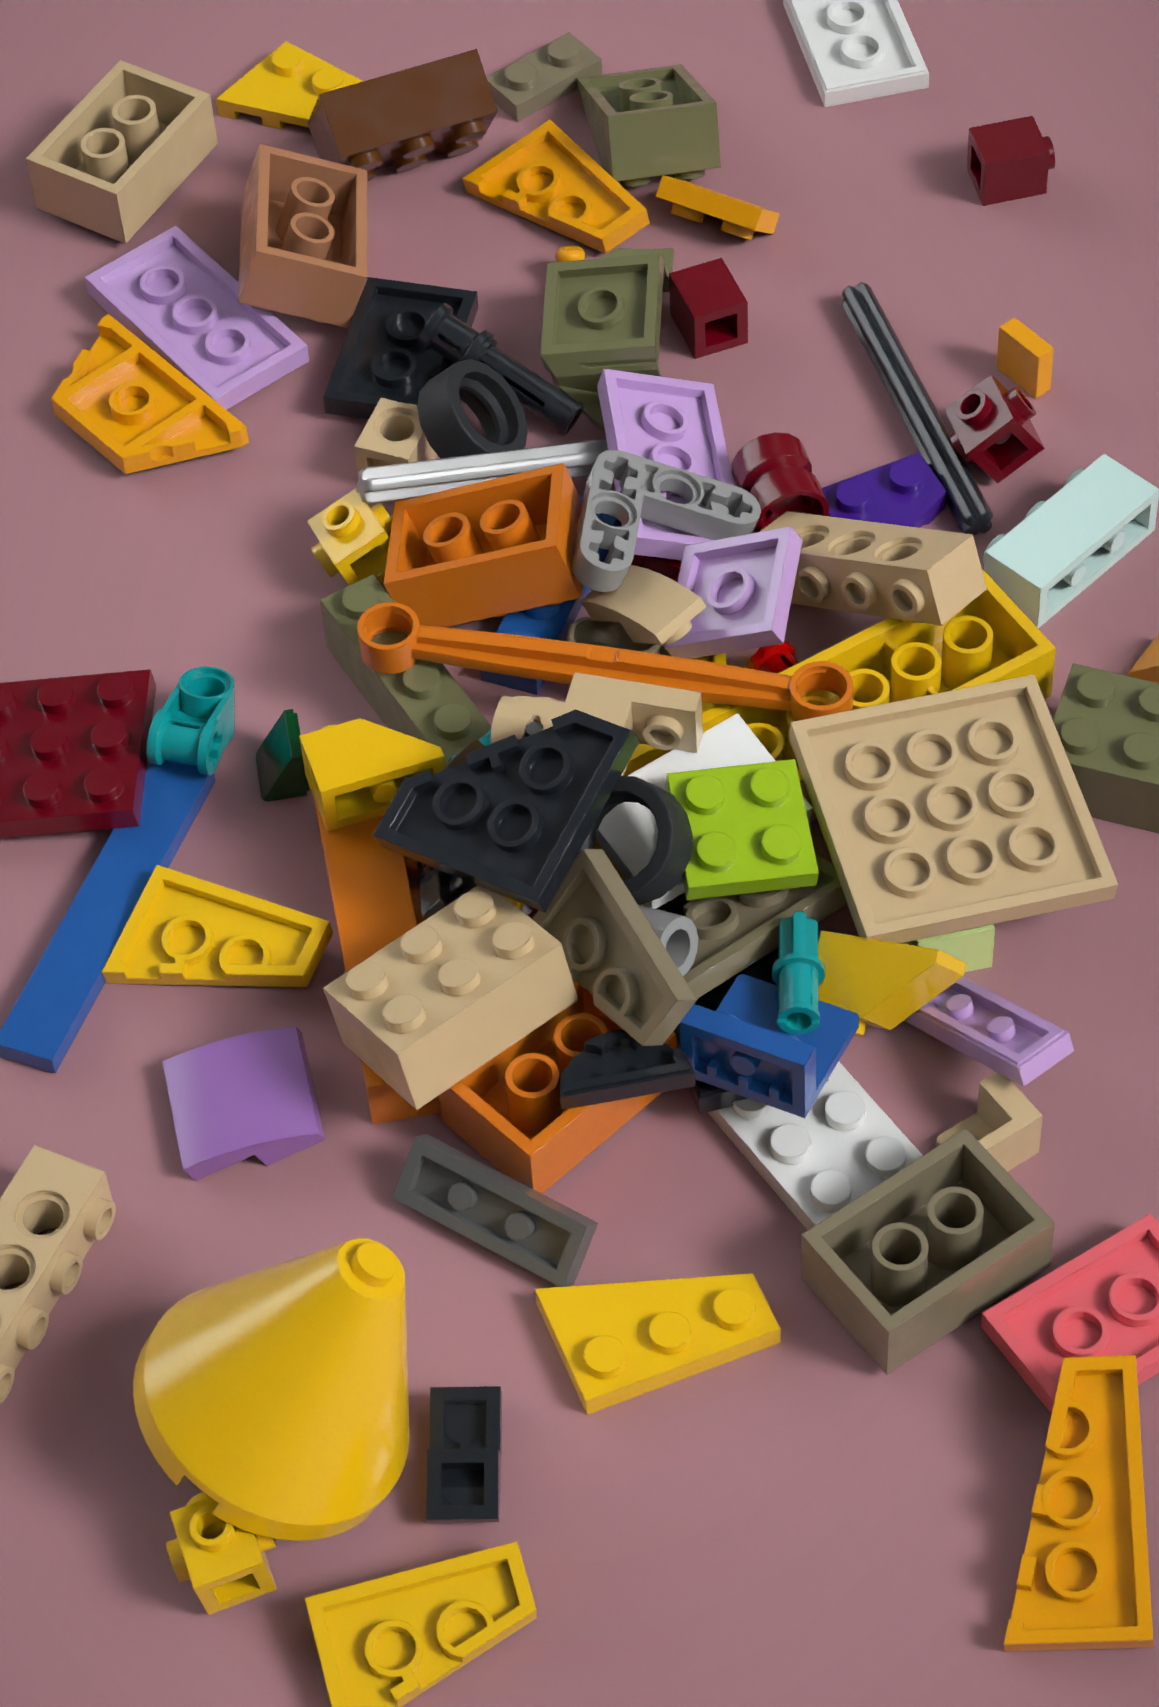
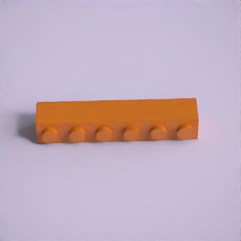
(370, 912)

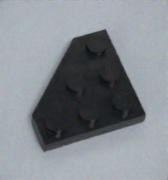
(513, 808)

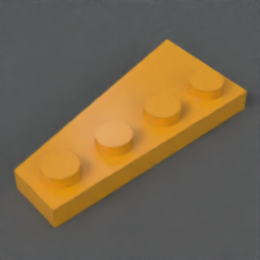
(1087, 1534)

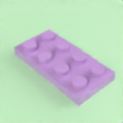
(192, 318)
(670, 424)

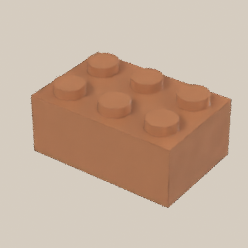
(303, 236)

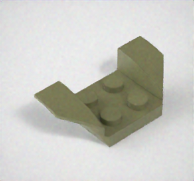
(603, 318)

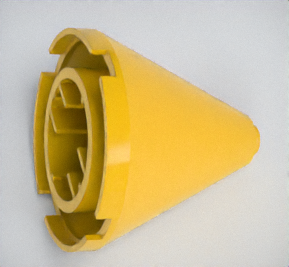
(285, 1391)

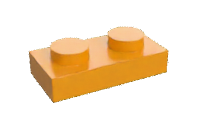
(737, 215)

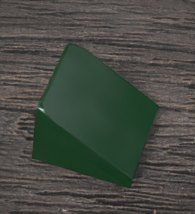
(281, 761)

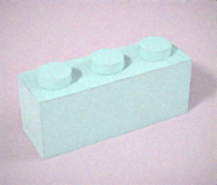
(1072, 538)

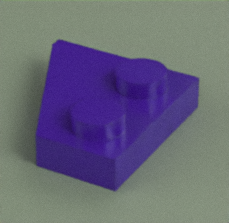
(894, 494)

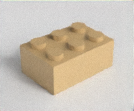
(122, 151)
(451, 994)

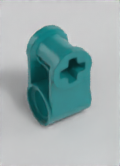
(195, 721)

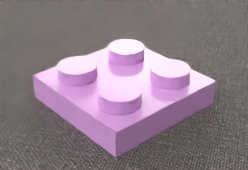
(745, 591)

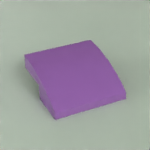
(243, 1100)

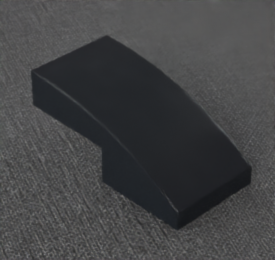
(464, 1455)

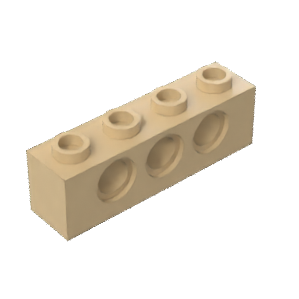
(883, 568)
(42, 1196)

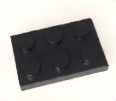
(382, 349)

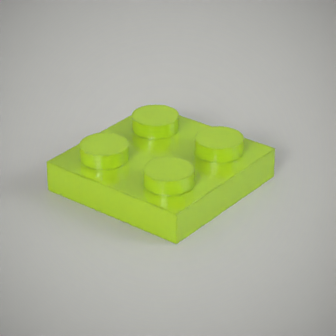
(745, 829)

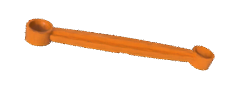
(559, 660)

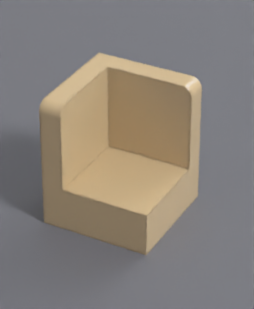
(1003, 1122)

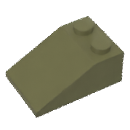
(651, 124)

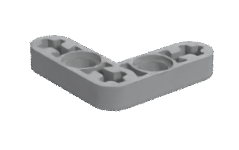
(642, 498)

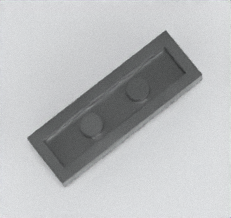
(494, 1210)

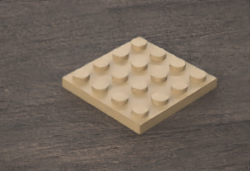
(951, 811)

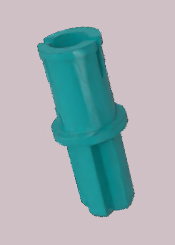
(798, 974)

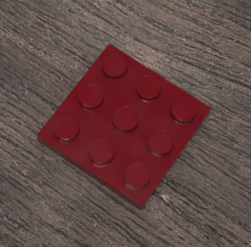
(74, 752)

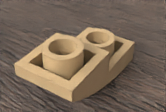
(647, 606)

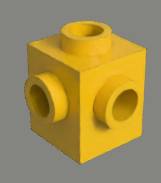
(349, 534)
(218, 1558)

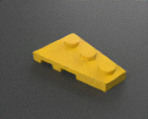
(283, 87)

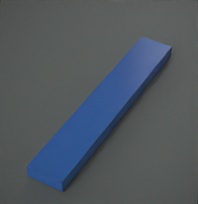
(71, 967)

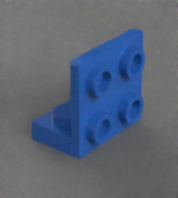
(752, 1057)

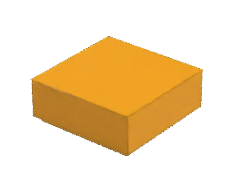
(1025, 357)

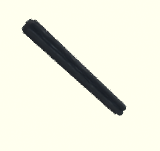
(916, 409)

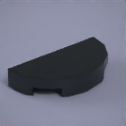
(621, 1068)

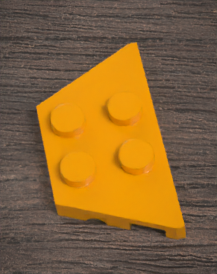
(141, 406)

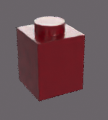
(1009, 160)
(708, 308)

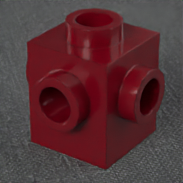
(994, 428)

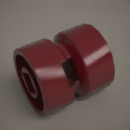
(779, 477)

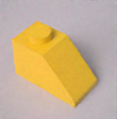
(360, 767)
(882, 978)

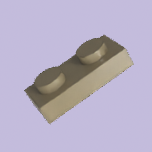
(543, 76)

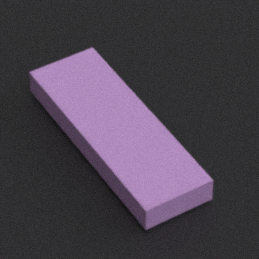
(993, 1031)

